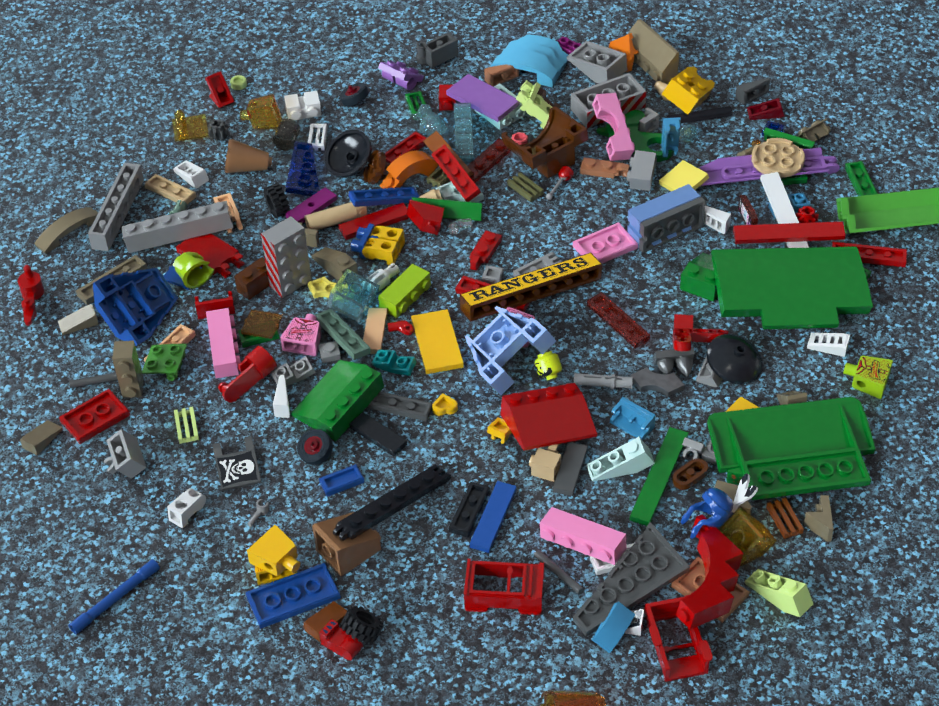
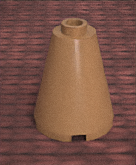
(245, 158)

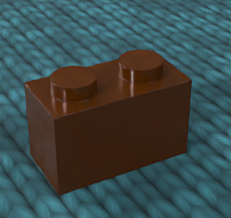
(252, 279)

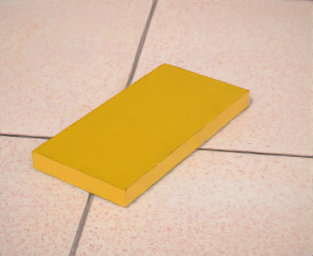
(437, 341)

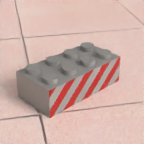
(627, 89)
(286, 256)

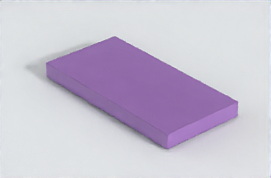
(483, 97)

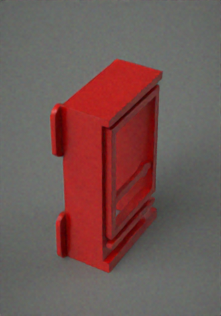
(527, 601)
(679, 667)

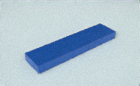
(382, 196)
(493, 517)

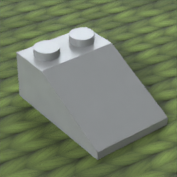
(598, 61)

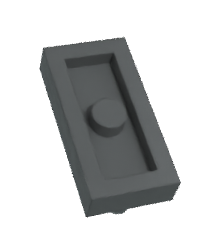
(666, 358)

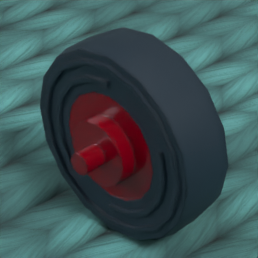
(354, 94)
(315, 447)

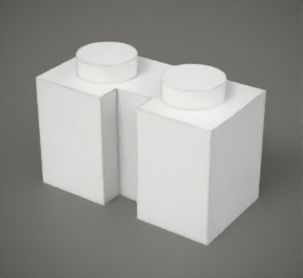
(303, 107)

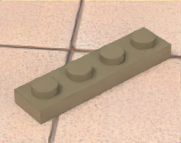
(130, 265)

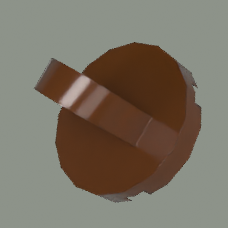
(376, 167)

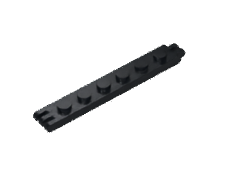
(391, 503)

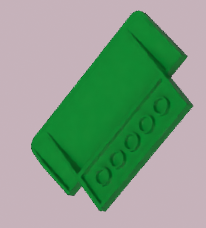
(795, 446)

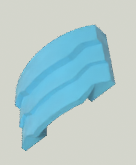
(535, 55)

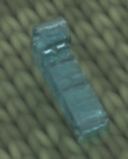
(463, 131)

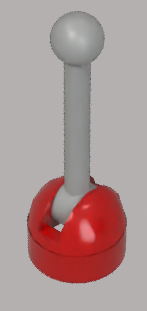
(564, 174)

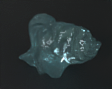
(429, 121)

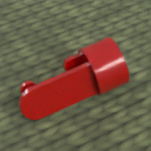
(253, 368)

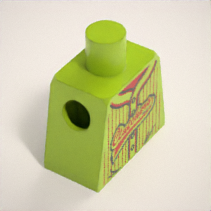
(870, 375)

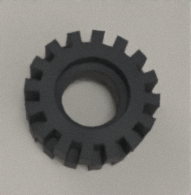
(276, 200)
(362, 624)

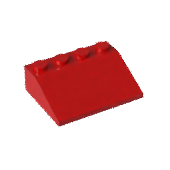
(548, 416)

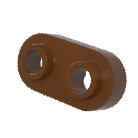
(689, 475)

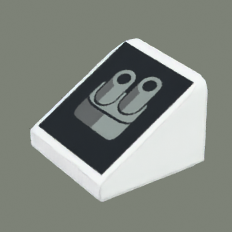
(636, 624)

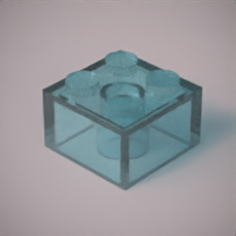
(353, 295)

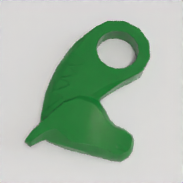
(640, 139)

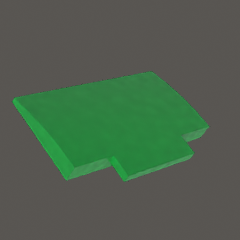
(791, 285)

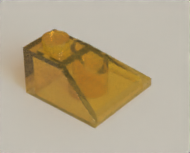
(748, 535)

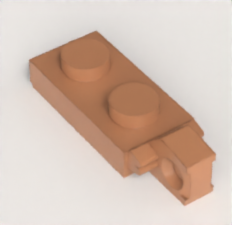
(603, 168)

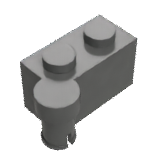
(437, 50)

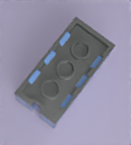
(666, 218)

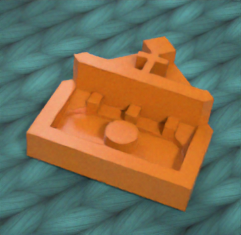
(626, 46)

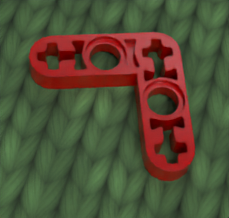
(684, 336)

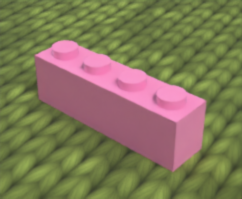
(222, 342)
(583, 535)

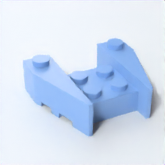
(502, 341)

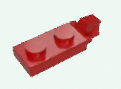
(484, 249)

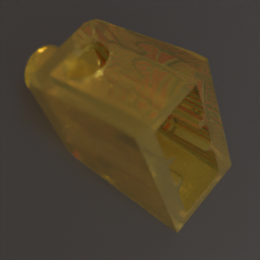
(262, 113)

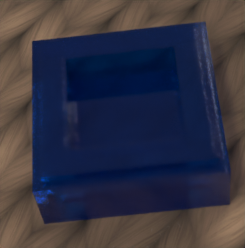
(775, 126)

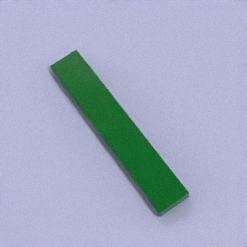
(658, 477)

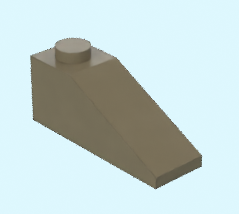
(335, 262)

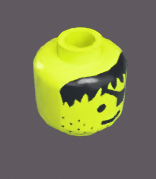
(548, 365)

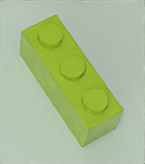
(405, 290)

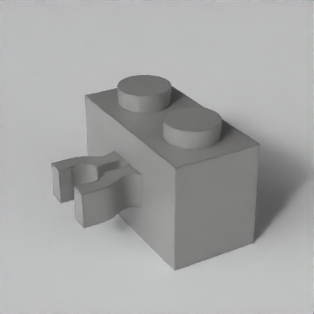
(125, 455)

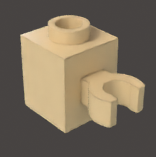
(546, 463)

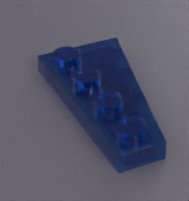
(302, 171)

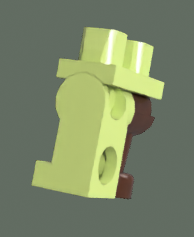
(535, 102)

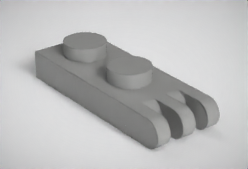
(544, 261)

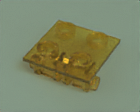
(189, 127)

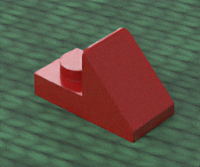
(219, 90)

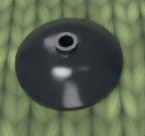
(348, 153)
(734, 359)

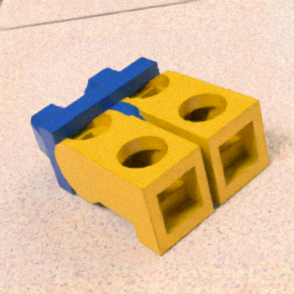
(379, 243)

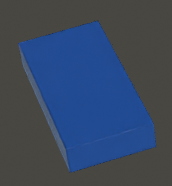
(341, 480)

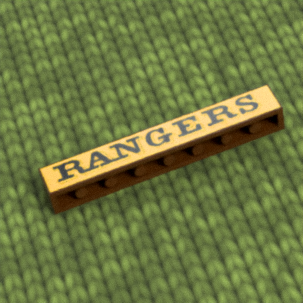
(531, 286)

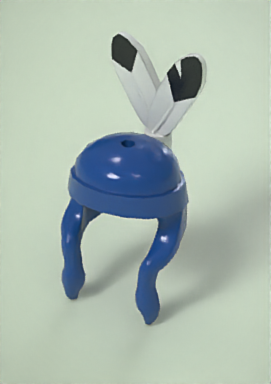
(720, 505)

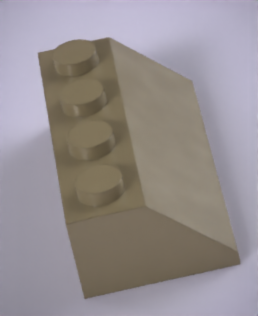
(655, 53)

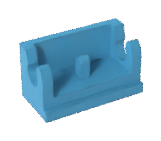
(670, 135)
(632, 418)

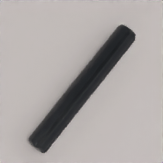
(703, 114)

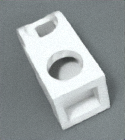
(185, 506)

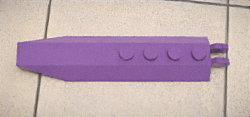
(741, 167)

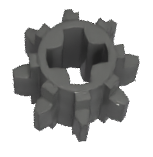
(218, 129)

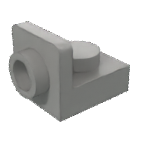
(650, 121)

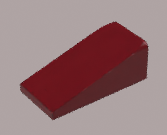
(766, 110)

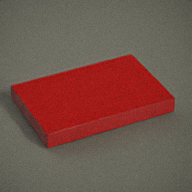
(94, 416)

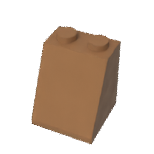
(344, 554)

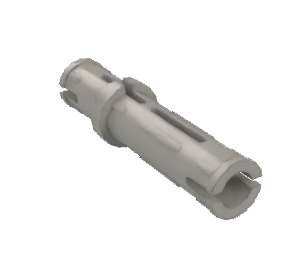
(603, 380)

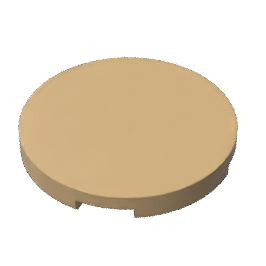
(778, 156)

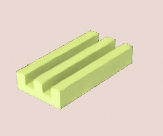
(184, 413)

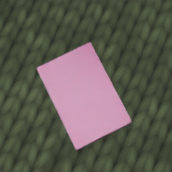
(606, 243)

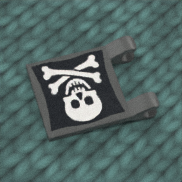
(237, 468)

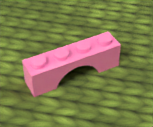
(608, 108)

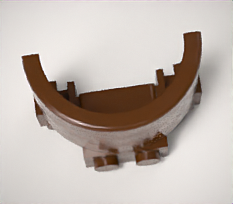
(553, 145)

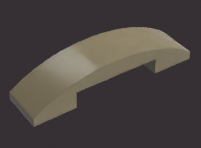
(50, 237)

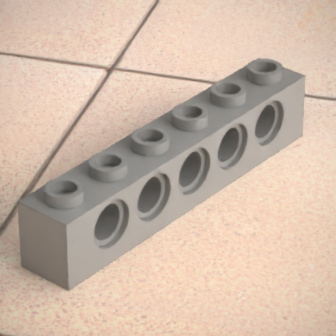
(115, 207)

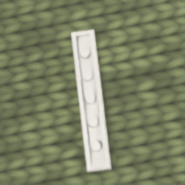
(780, 204)

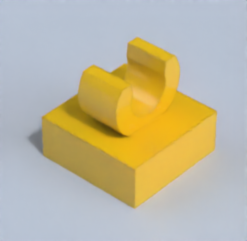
(499, 429)

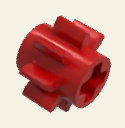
(807, 215)

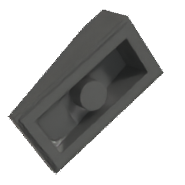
(752, 90)

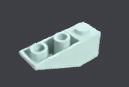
(622, 461)

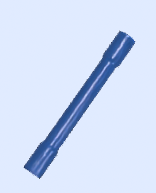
(86, 618)

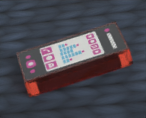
(747, 211)

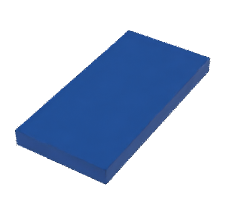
(292, 595)

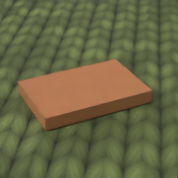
(695, 577)

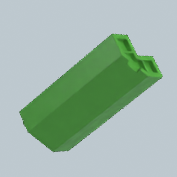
(889, 210)

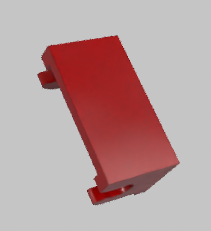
(214, 304)

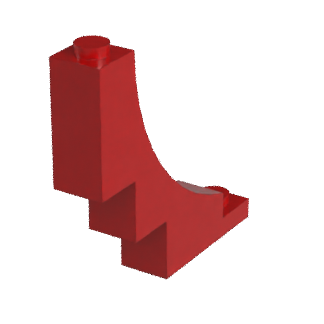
(714, 595)

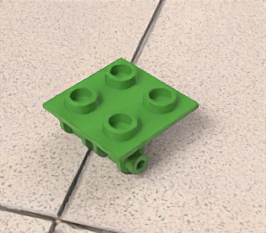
(165, 359)

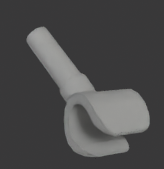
(261, 510)

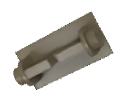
(817, 128)

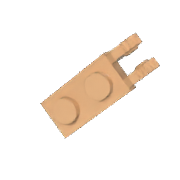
(234, 212)

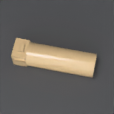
(334, 216)

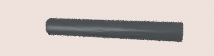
(93, 380)
(559, 572)

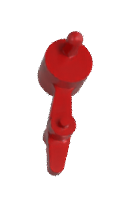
(31, 290)

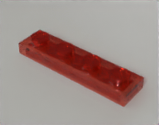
(488, 159)
(618, 320)

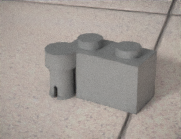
(642, 170)

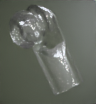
(460, 223)

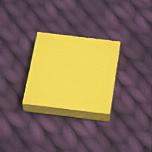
(683, 175)

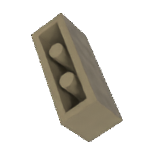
(128, 369)

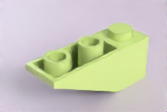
(782, 592)

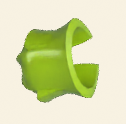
(188, 268)

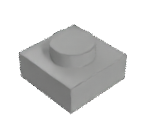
(329, 352)

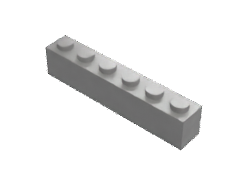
(177, 227)

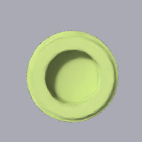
(238, 82)

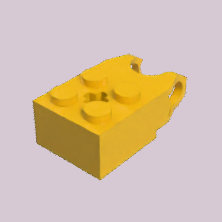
(688, 90)

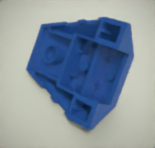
(133, 303)

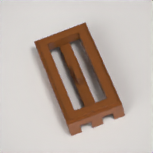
(780, 505)

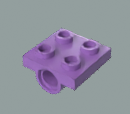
(400, 74)

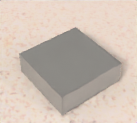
(492, 274)

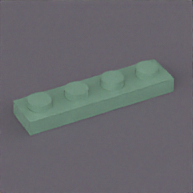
(343, 334)

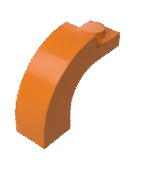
(406, 166)

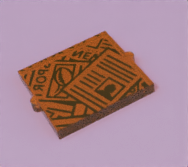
(261, 324)

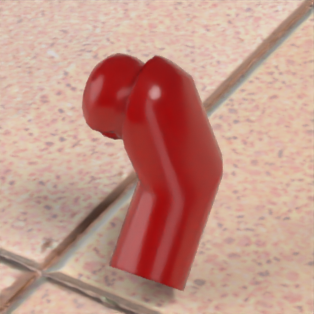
(401, 326)

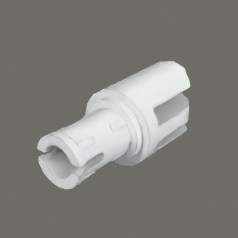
(382, 277)

